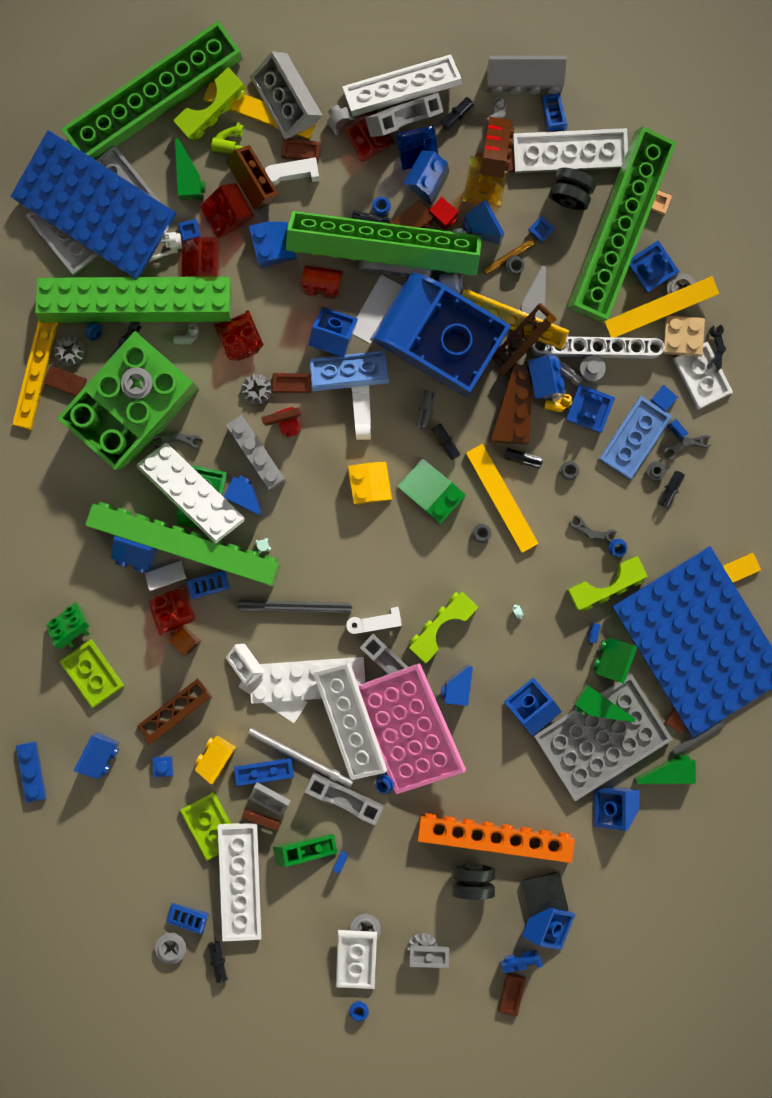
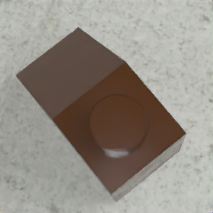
(415, 216)
(184, 640)

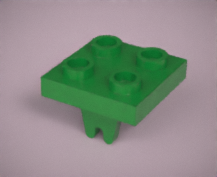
(68, 626)

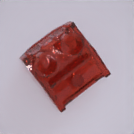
(362, 141)
(239, 337)
(171, 610)

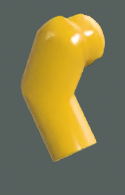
(560, 405)

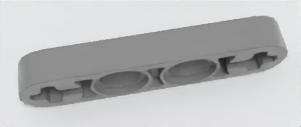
(396, 270)

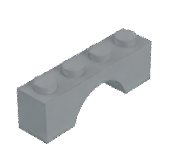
(405, 113)
(256, 453)
(382, 655)
(345, 798)

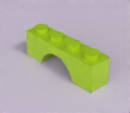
(228, 90)
(628, 573)
(459, 608)

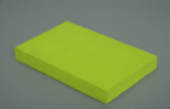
(91, 673)
(203, 823)

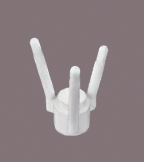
(173, 242)

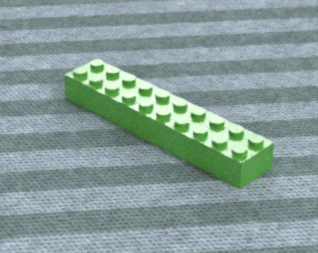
(153, 92)
(621, 224)
(383, 243)
(133, 299)
(177, 542)

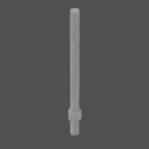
(333, 775)

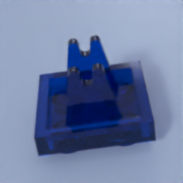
(413, 142)

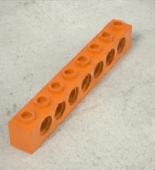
(562, 853)

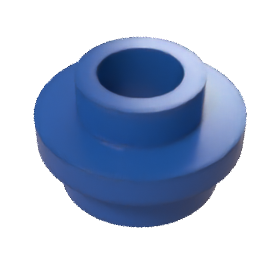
(381, 200)
(93, 331)
(622, 548)
(384, 784)
(358, 1017)

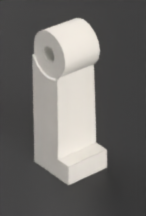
(293, 170)
(362, 417)
(357, 625)

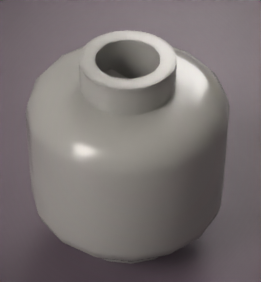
(453, 281)

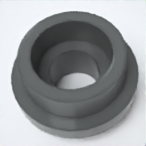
(520, 265)
(569, 464)
(652, 475)
(487, 533)

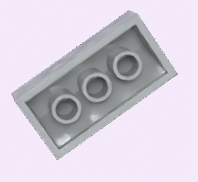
(526, 74)
(285, 94)

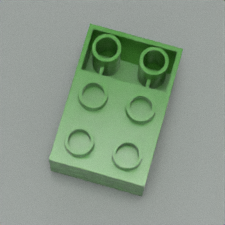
(124, 426)

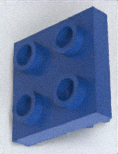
(652, 267)
(590, 408)

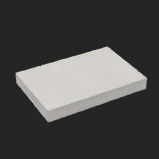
(701, 382)
(356, 959)

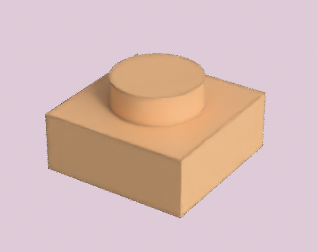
(661, 202)

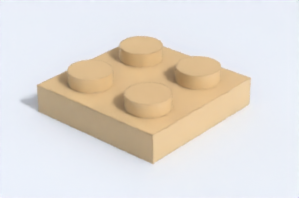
(684, 336)

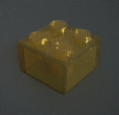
(483, 187)

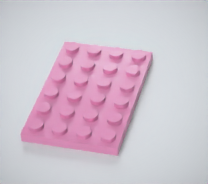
(410, 729)

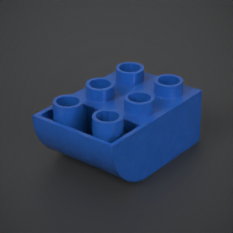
(440, 333)

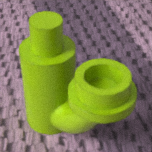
(226, 146)

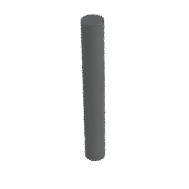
(692, 741)

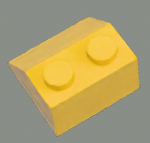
(369, 483)
(214, 759)

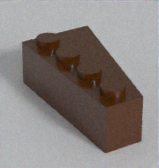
(515, 410)

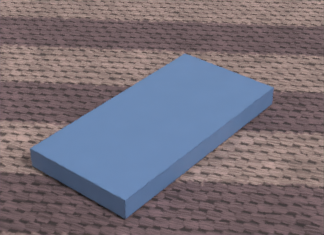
(349, 371)
(635, 437)

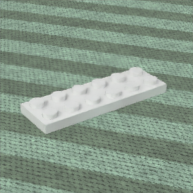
(402, 85)
(569, 149)
(190, 492)
(296, 679)
(350, 721)
(239, 881)

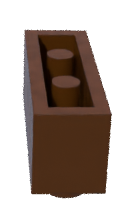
(252, 177)

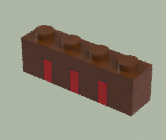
(497, 147)

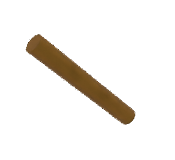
(501, 261)

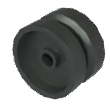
(572, 188)
(473, 882)

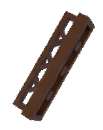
(528, 343)
(175, 719)

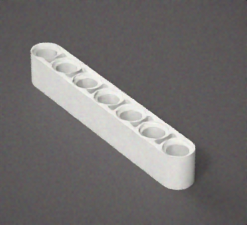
(606, 345)

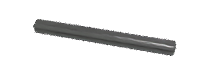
(289, 606)

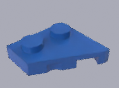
(521, 962)

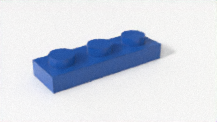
(31, 771)
(264, 771)

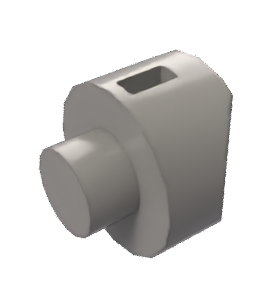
(339, 118)
(592, 368)

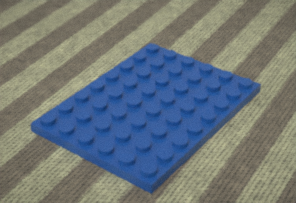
(699, 641)

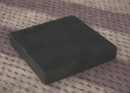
(544, 893)

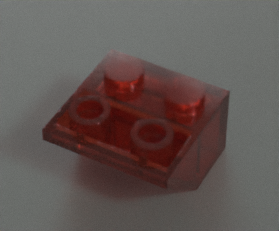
(226, 210)
(201, 257)
(321, 281)

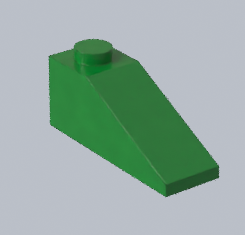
(188, 179)
(597, 705)
(674, 771)
(304, 850)

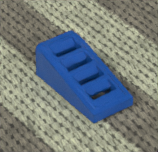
(555, 124)
(192, 589)
(189, 911)

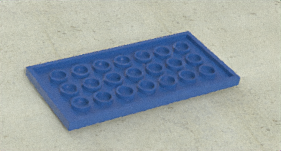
(93, 204)

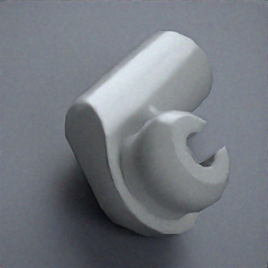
(499, 108)
(188, 338)

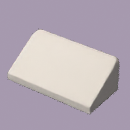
(165, 576)
(244, 664)

